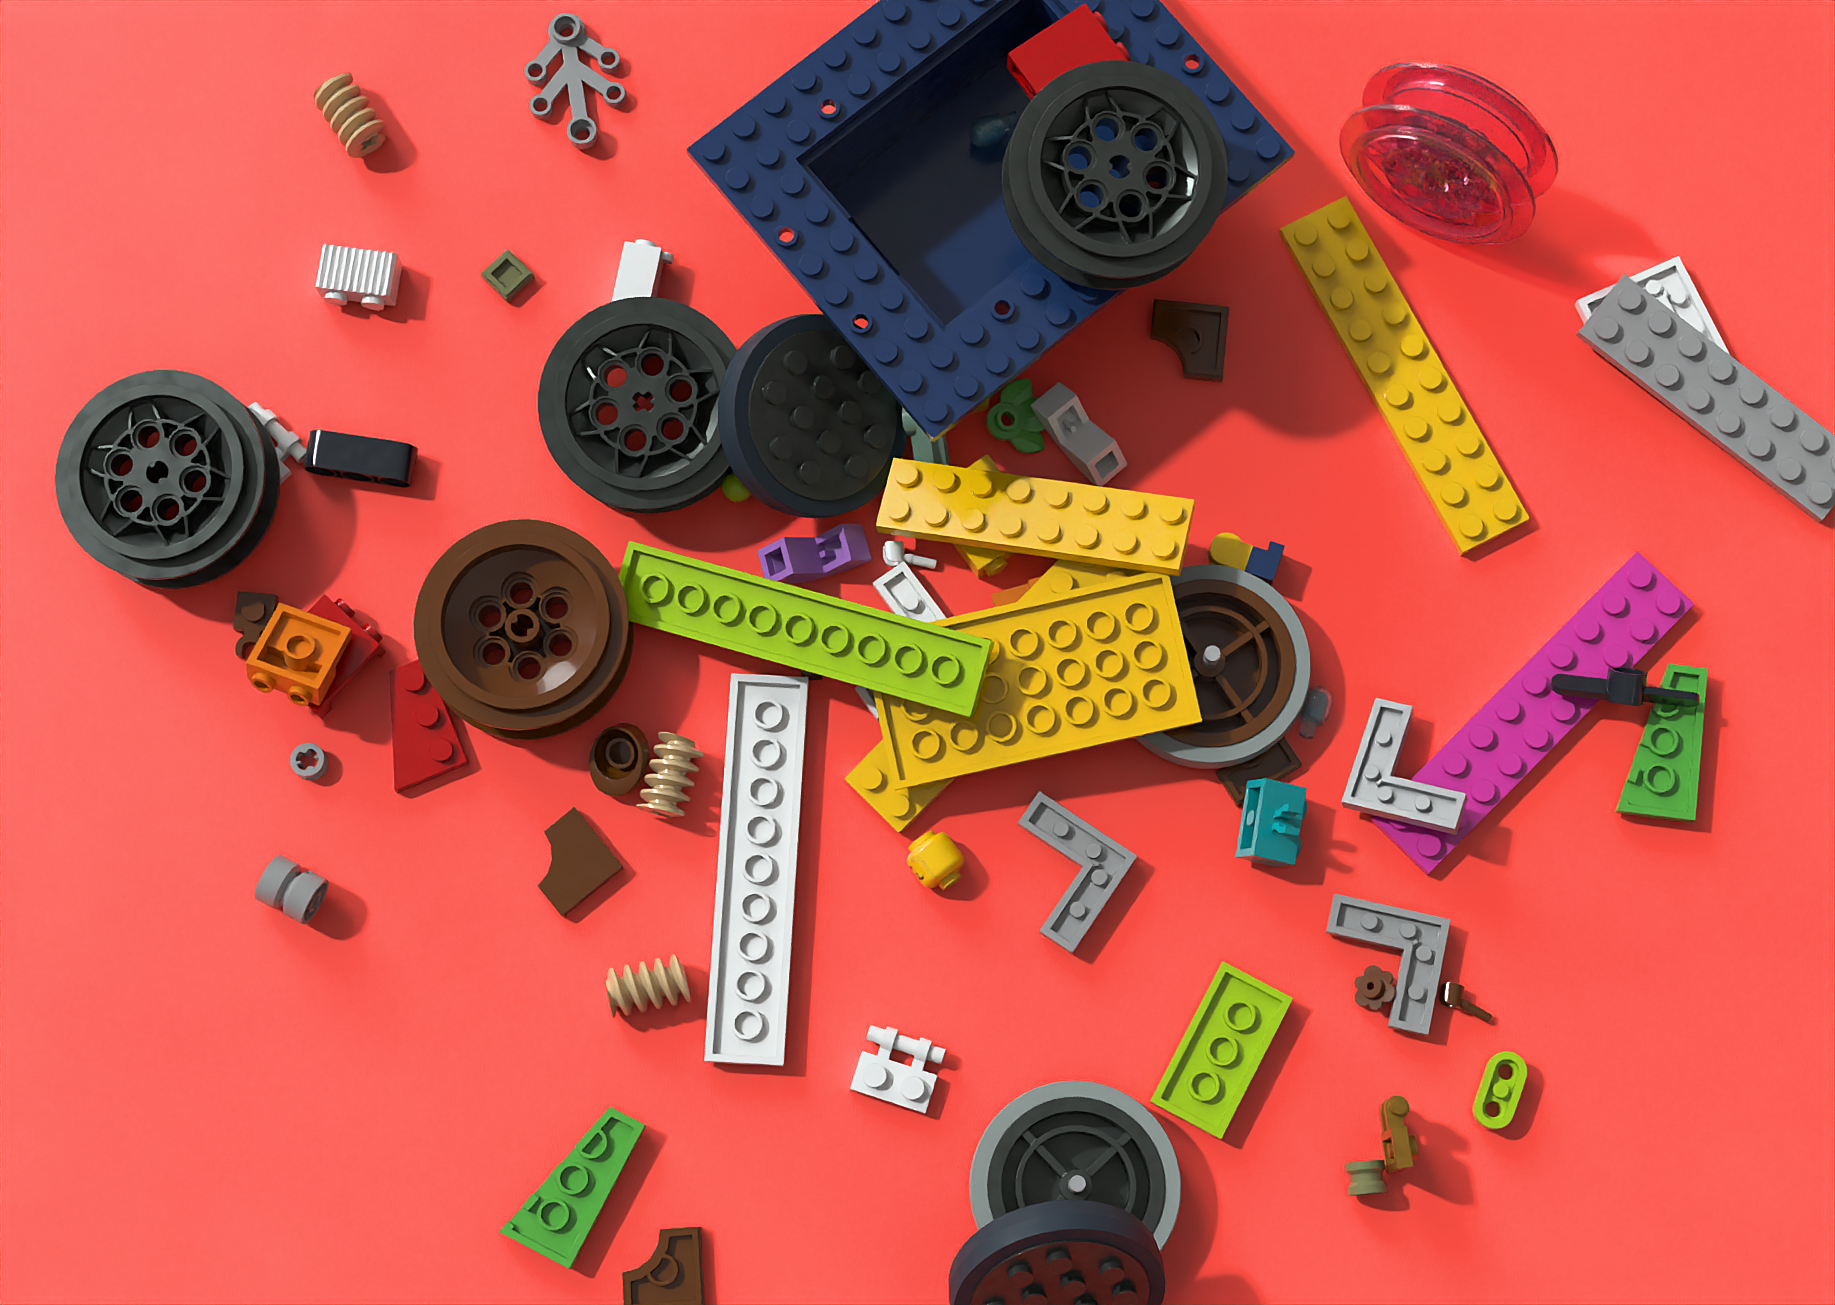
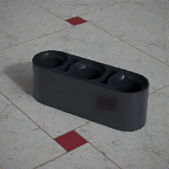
(360, 458)

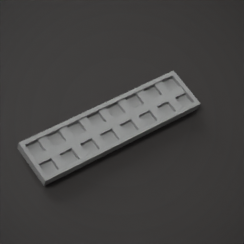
(1715, 395)

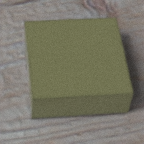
(507, 275)

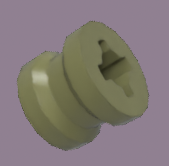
(1366, 1177)

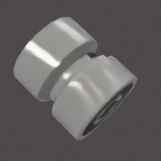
(287, 887)

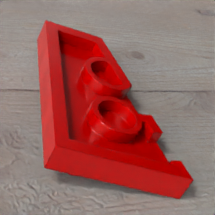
(421, 729)

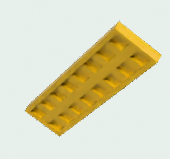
(1036, 516)

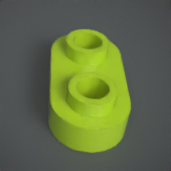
(1499, 1091)

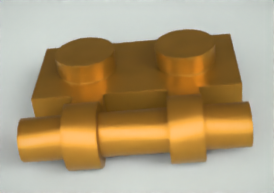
(1397, 1145)

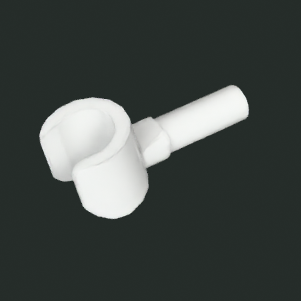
(894, 555)

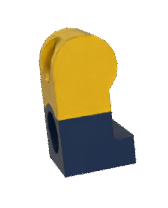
(1230, 551)

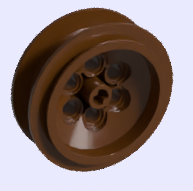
(483, 577)

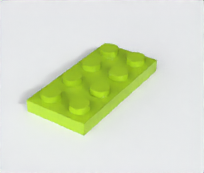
(1221, 1050)

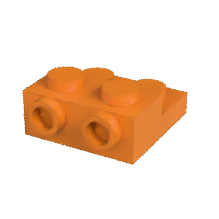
(297, 655)

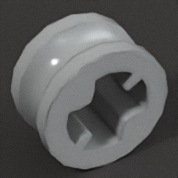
(310, 773)

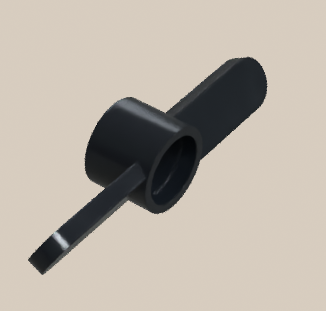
(1623, 687)

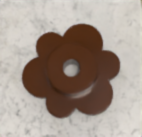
(1381, 993)

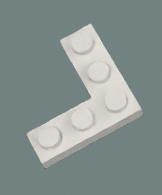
(1673, 288)
(906, 598)

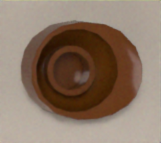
(619, 759)

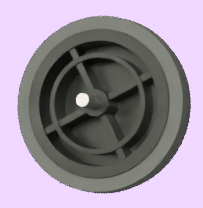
(1077, 1146)

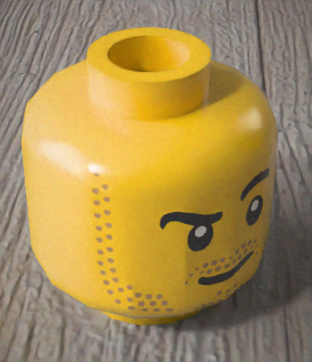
(935, 860)

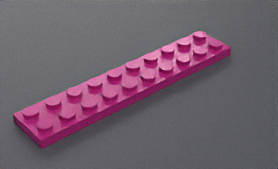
(1529, 717)

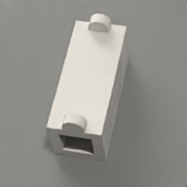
(640, 270)

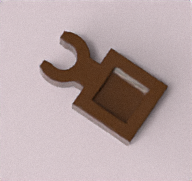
(252, 617)

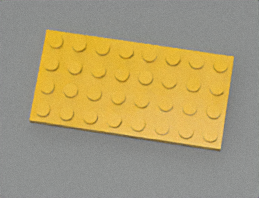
(1058, 681)

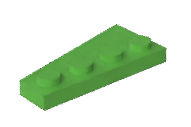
(1668, 756)
(571, 1199)

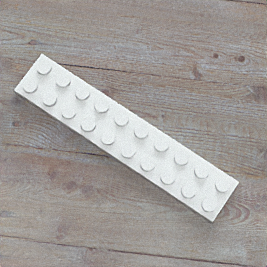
(757, 870)

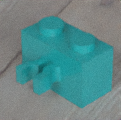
(1271, 822)

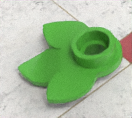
(1025, 426)

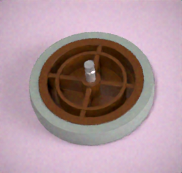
(1245, 668)

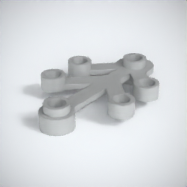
(573, 74)

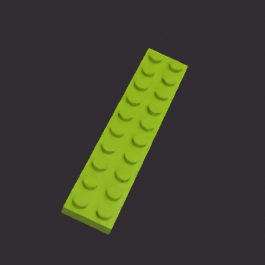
(805, 629)

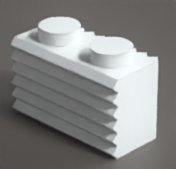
(358, 276)

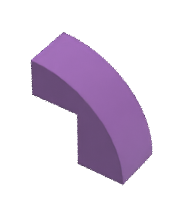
(812, 558)

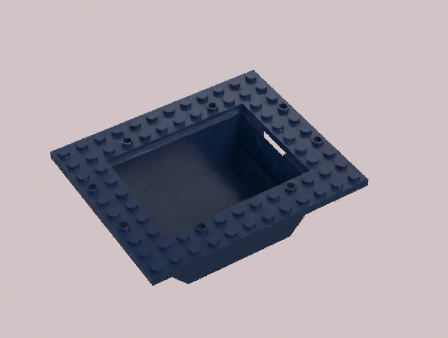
(910, 216)

